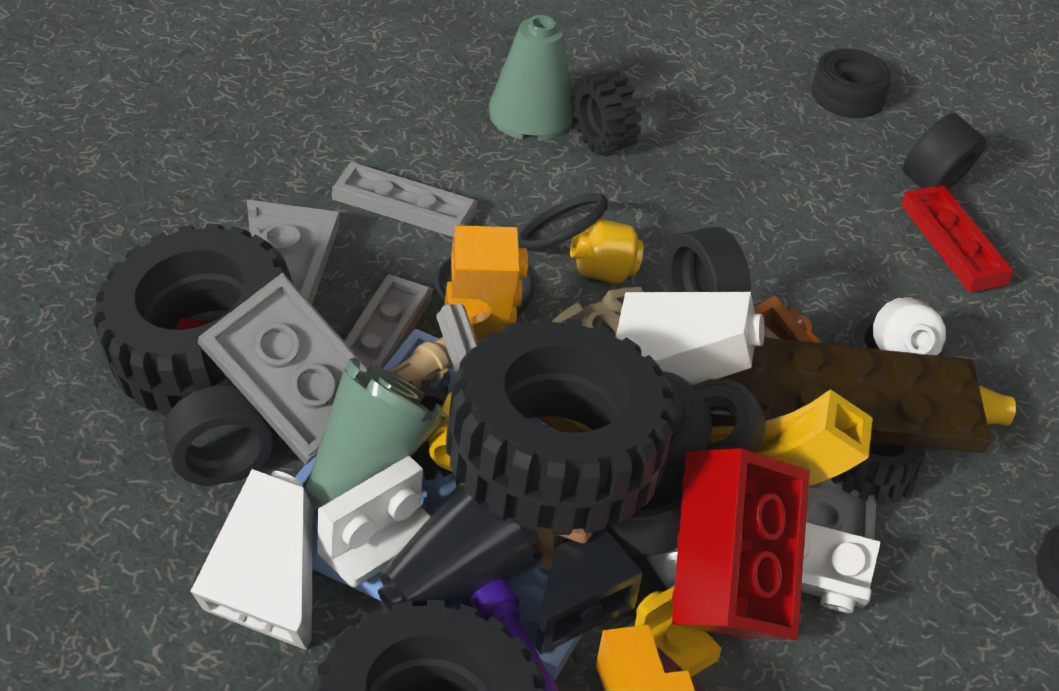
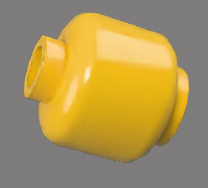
(607, 251)

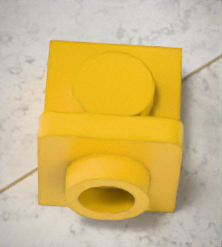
(686, 646)

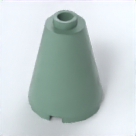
(534, 83)
(368, 430)

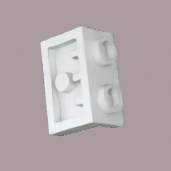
(372, 522)
(838, 567)

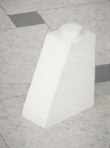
(693, 332)
(263, 561)

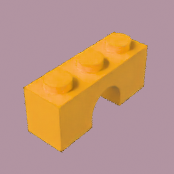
(487, 276)

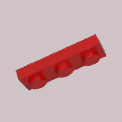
(957, 238)

